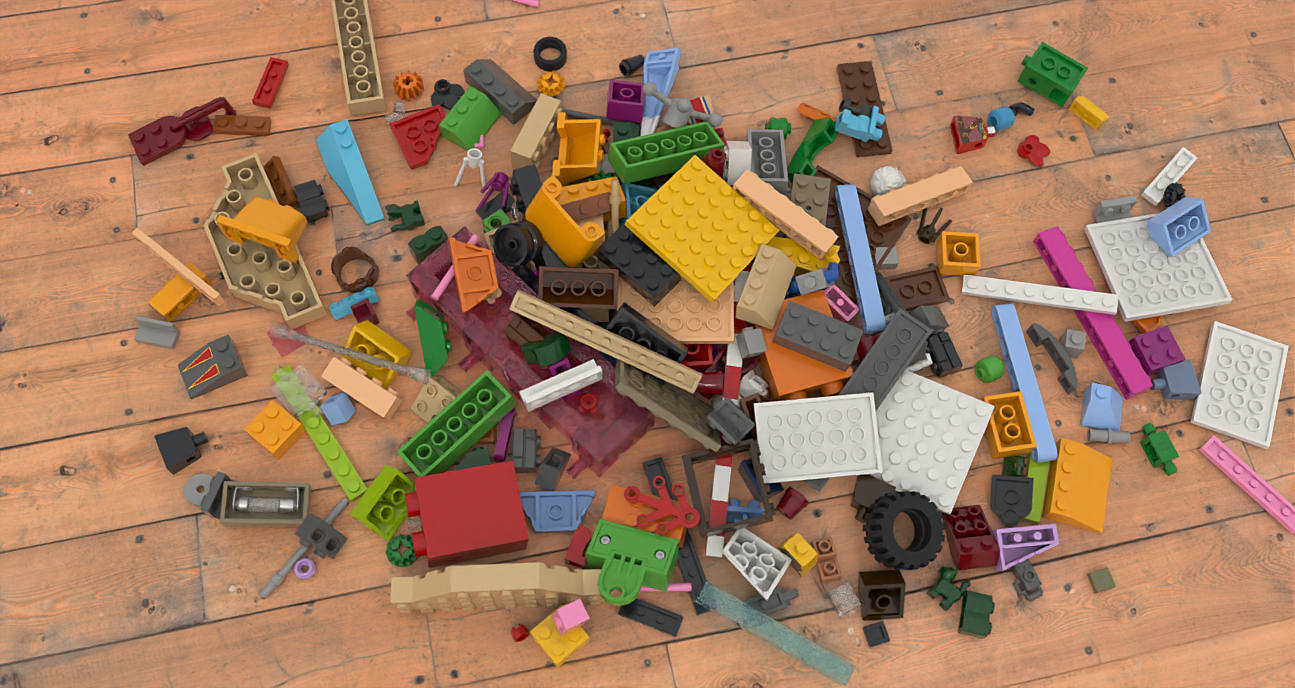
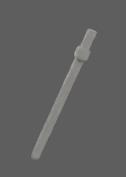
(277, 579)

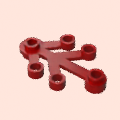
(664, 508)

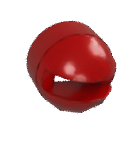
(520, 633)

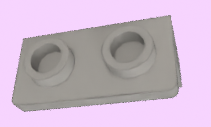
(1114, 209)

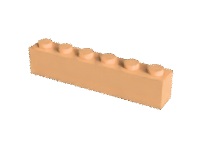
(919, 195)
(785, 214)

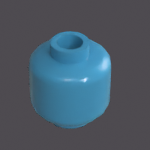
(1001, 118)

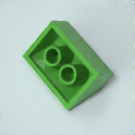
(469, 119)

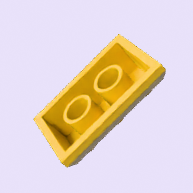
(373, 341)

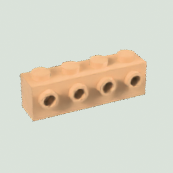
(361, 387)

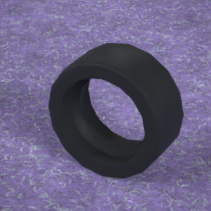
(550, 65)

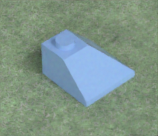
(1101, 408)

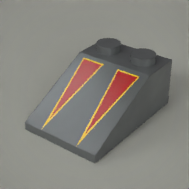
(212, 367)

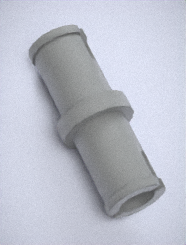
(1109, 436)

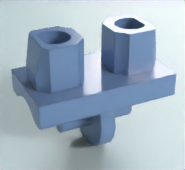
(737, 513)

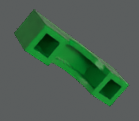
(819, 136)

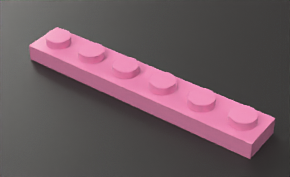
(1250, 482)

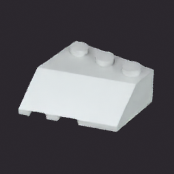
(756, 560)

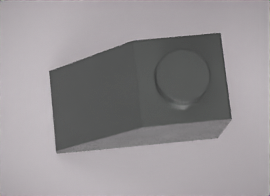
(552, 469)

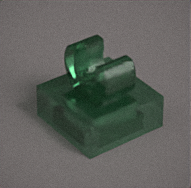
(1013, 466)

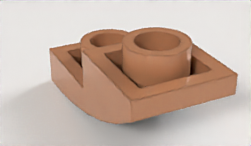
(826, 561)

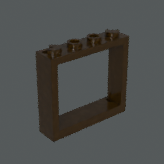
(726, 450)

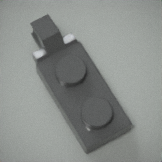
(777, 601)

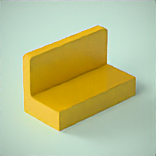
(1088, 112)

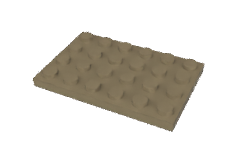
(669, 402)

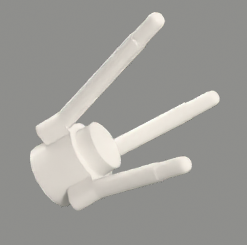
(473, 159)

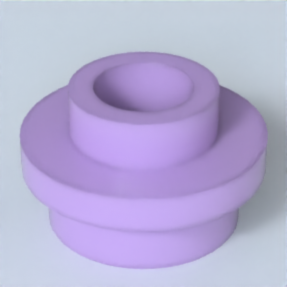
(299, 566)

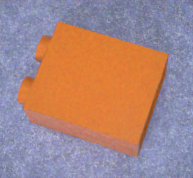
(791, 373)

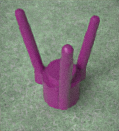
(498, 183)

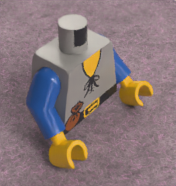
(816, 279)

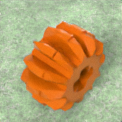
(408, 85)

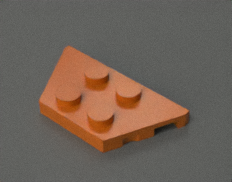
(473, 273)

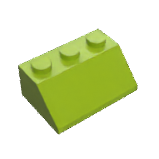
(384, 503)

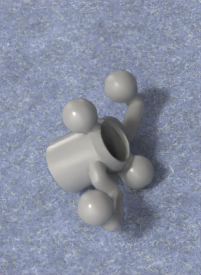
(679, 109)

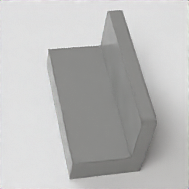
(156, 332)

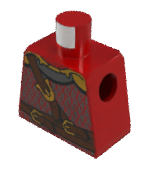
(969, 133)

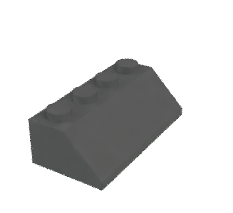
(500, 88)

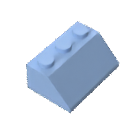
(1179, 225)

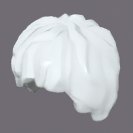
(886, 179)

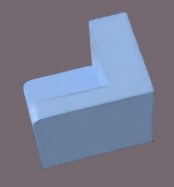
(338, 408)

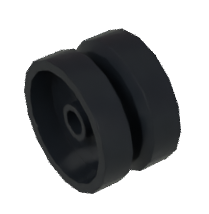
(517, 243)

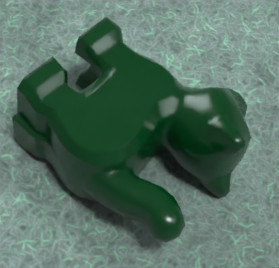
(408, 216)
(944, 588)

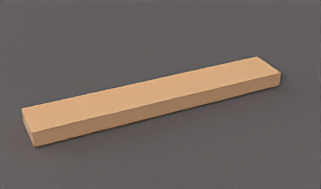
(178, 267)

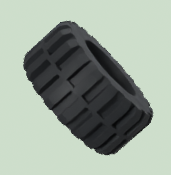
(927, 530)

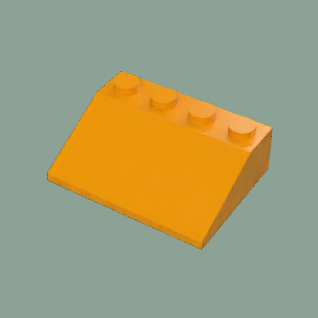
(1078, 486)

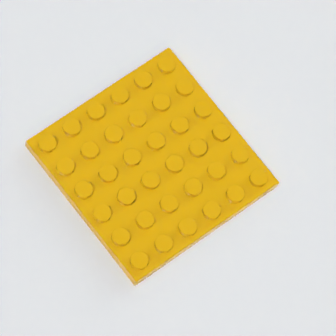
(702, 228)

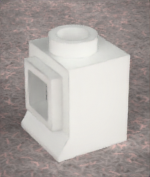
(753, 384)

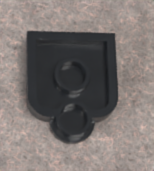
(1011, 498)

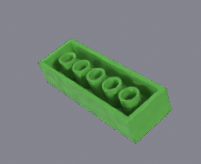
(661, 151)
(457, 426)

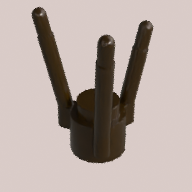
(927, 234)

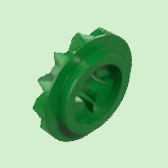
(395, 557)

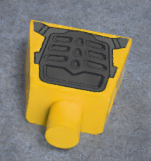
(800, 552)

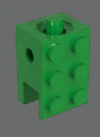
(1051, 74)

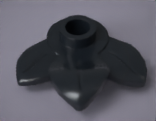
(448, 96)

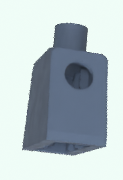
(1177, 381)

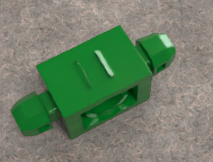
(1159, 449)

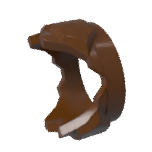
(349, 254)

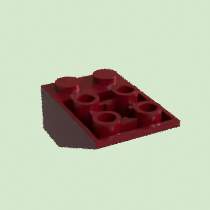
(970, 538)

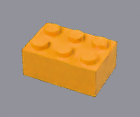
(1009, 426)

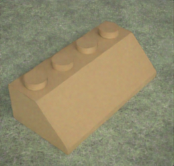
(765, 287)

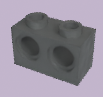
(322, 534)

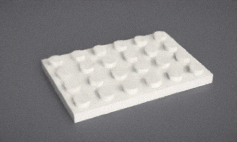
(1240, 385)
(818, 437)

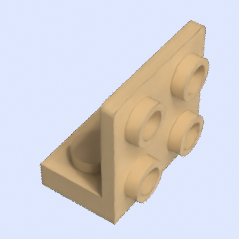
(434, 397)

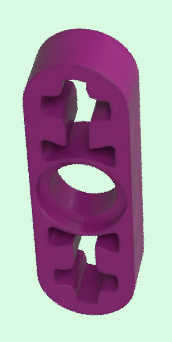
(504, 436)

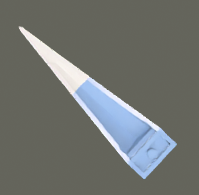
(661, 69)

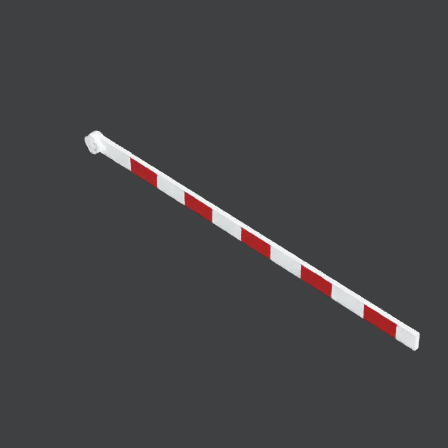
(723, 465)

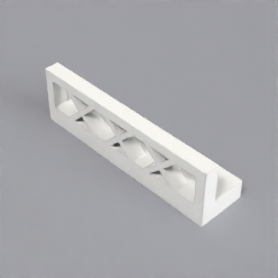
(561, 385)

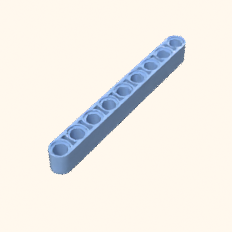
(860, 259)
(1024, 379)

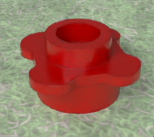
(584, 398)

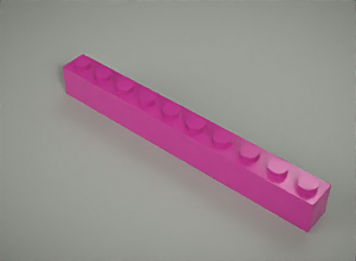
(1100, 327)

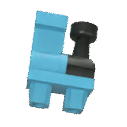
(863, 124)

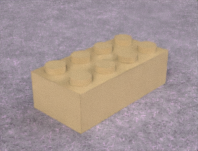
(536, 133)

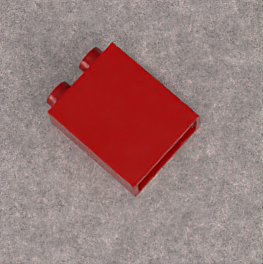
(467, 514)

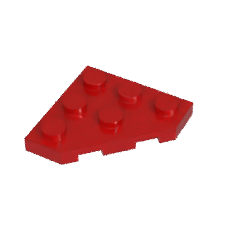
(419, 135)

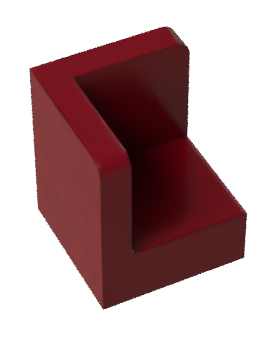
(364, 311)

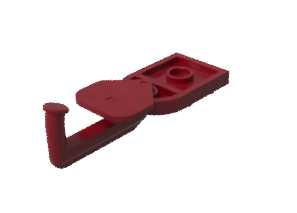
(158, 136)

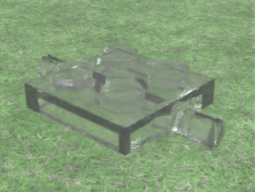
(298, 391)

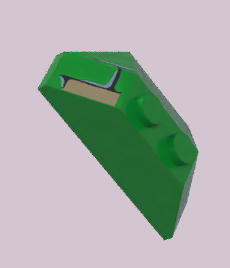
(432, 336)

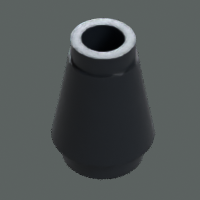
(632, 64)

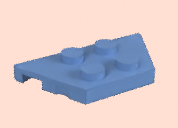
(556, 509)

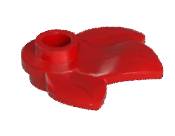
(1033, 150)

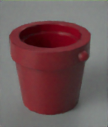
(711, 383)
(791, 503)

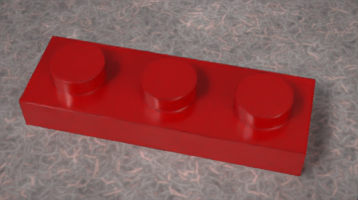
(270, 82)

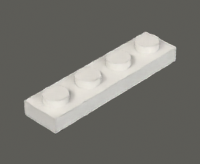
(1169, 175)

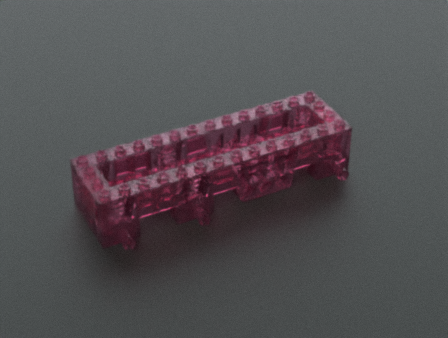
(593, 441)

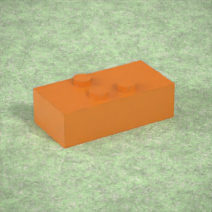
(624, 513)

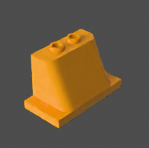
(579, 149)
(266, 224)

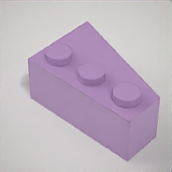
(1022, 543)

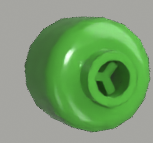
(989, 369)

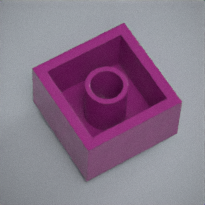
(625, 101)
(1156, 350)

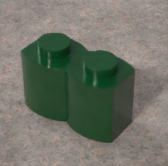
(426, 244)
(975, 614)

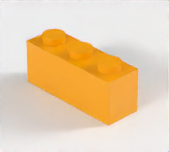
(176, 295)

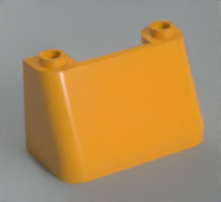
(559, 230)

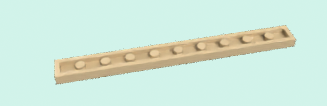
(605, 341)

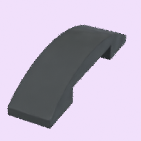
(1041, 336)

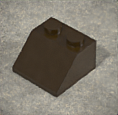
(881, 594)

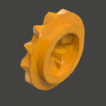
(556, 87)

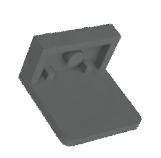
(730, 421)
(212, 502)

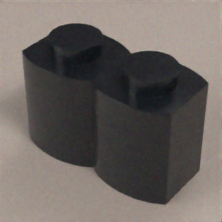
(310, 200)

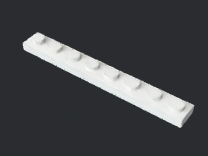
(1040, 294)

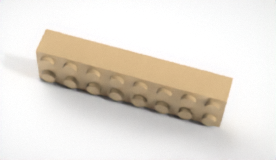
(358, 56)

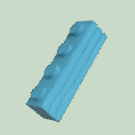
(343, 307)

